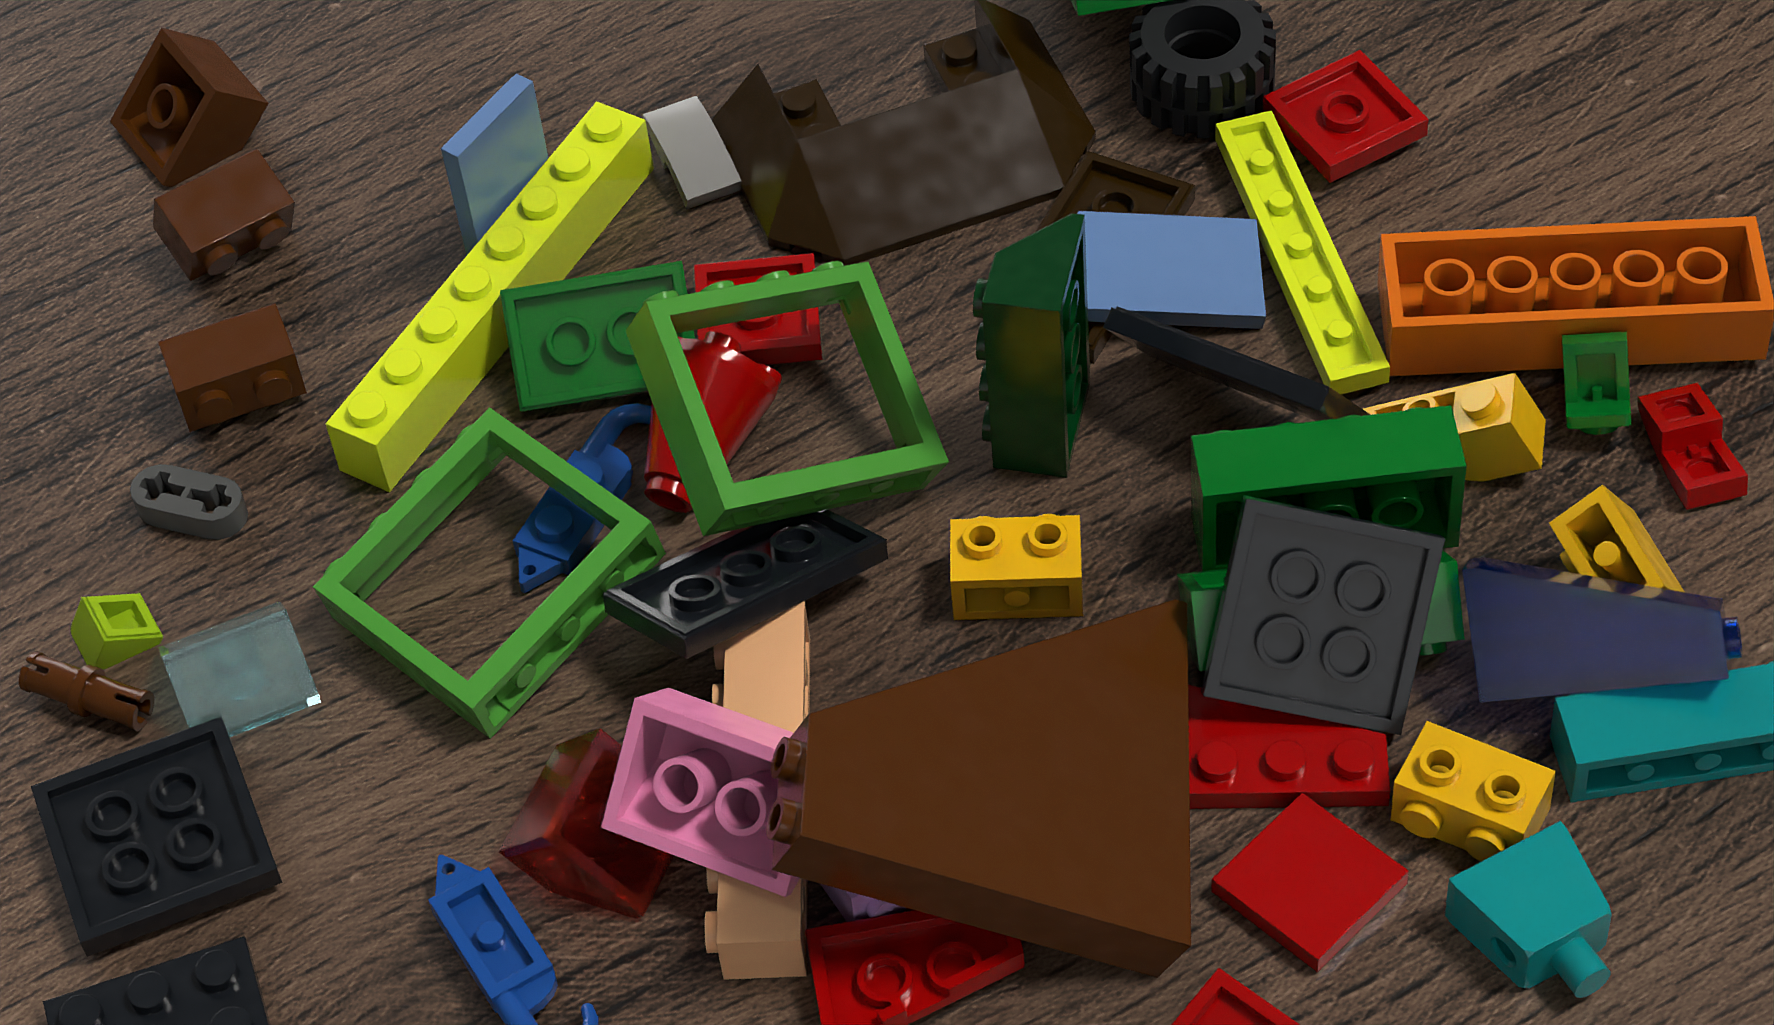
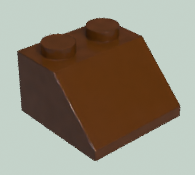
(187, 107)

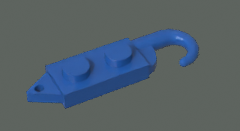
(559, 530)
(495, 943)

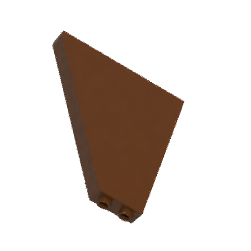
(1012, 793)

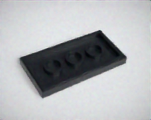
(1230, 367)
(743, 579)

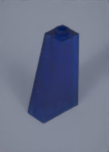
(1584, 633)

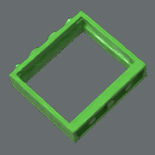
(713, 495)
(548, 633)

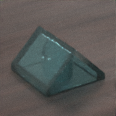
(241, 671)

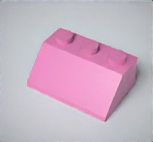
(699, 786)

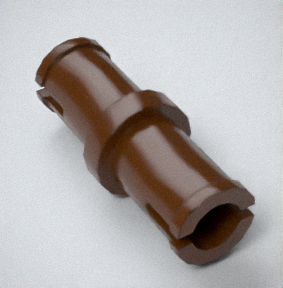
(86, 690)

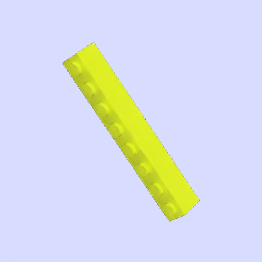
(463, 324)

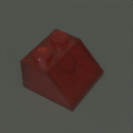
(562, 839)

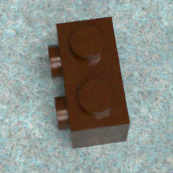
(224, 215)
(232, 367)

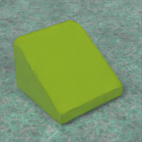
(113, 629)

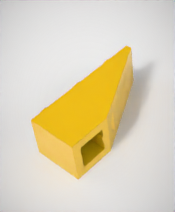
(1495, 424)

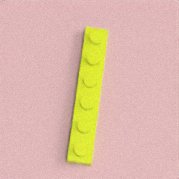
(1302, 254)

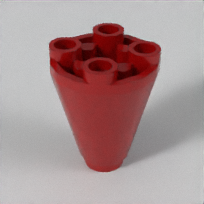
(735, 399)

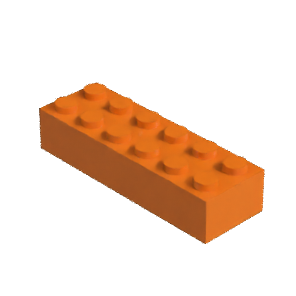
(1513, 292)

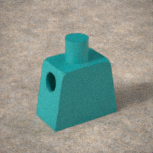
(1535, 912)

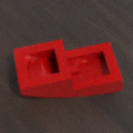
(1690, 446)

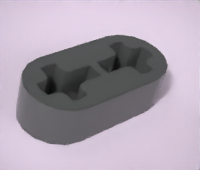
(191, 496)

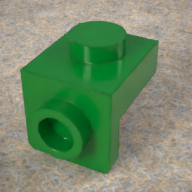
(1596, 382)

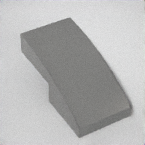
(692, 152)

